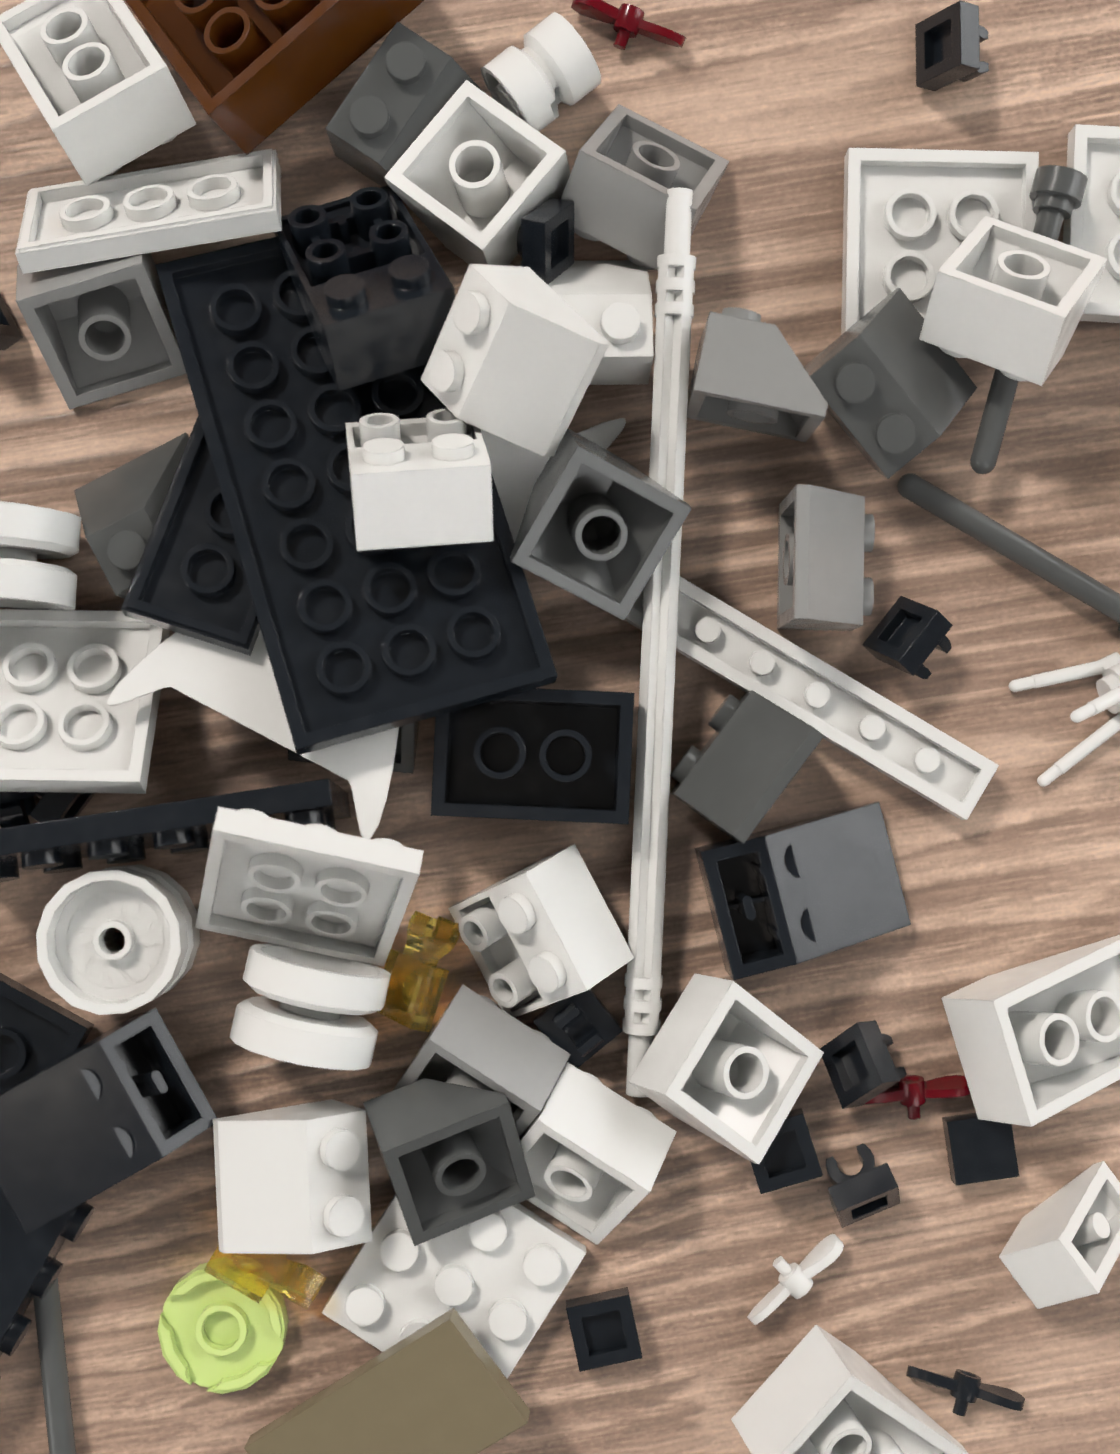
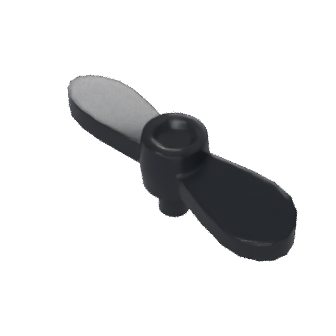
(967, 1388)

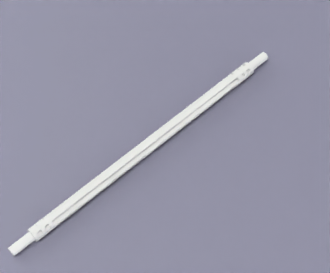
(659, 639)

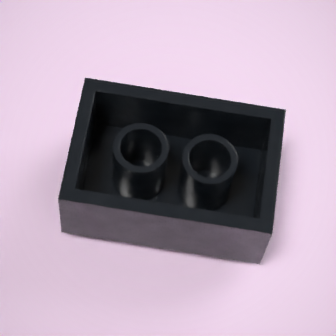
(536, 758)

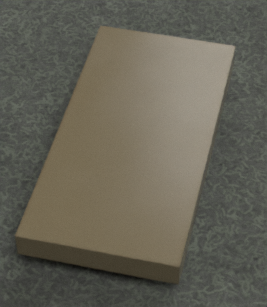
(417, 1397)

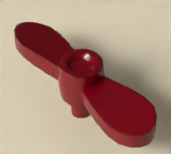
(627, 22)
(913, 1092)

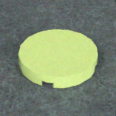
(220, 1334)

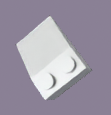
(94, 80)
(1040, 1033)
(835, 1404)

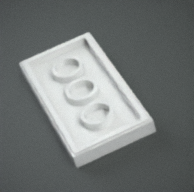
(150, 211)

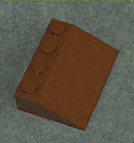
(263, 58)

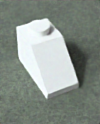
(1068, 1240)

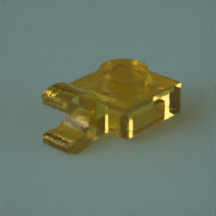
(415, 976)
(257, 1272)

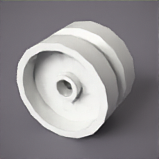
(31, 535)
(81, 947)
(309, 1008)

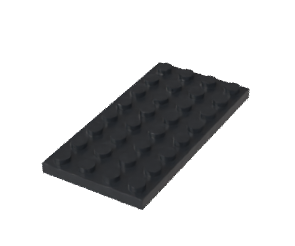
(347, 631)

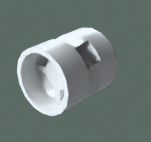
(547, 71)

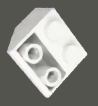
(418, 481)
(542, 933)

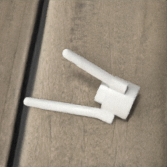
(1109, 698)

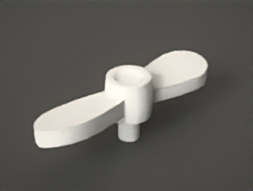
(796, 1278)

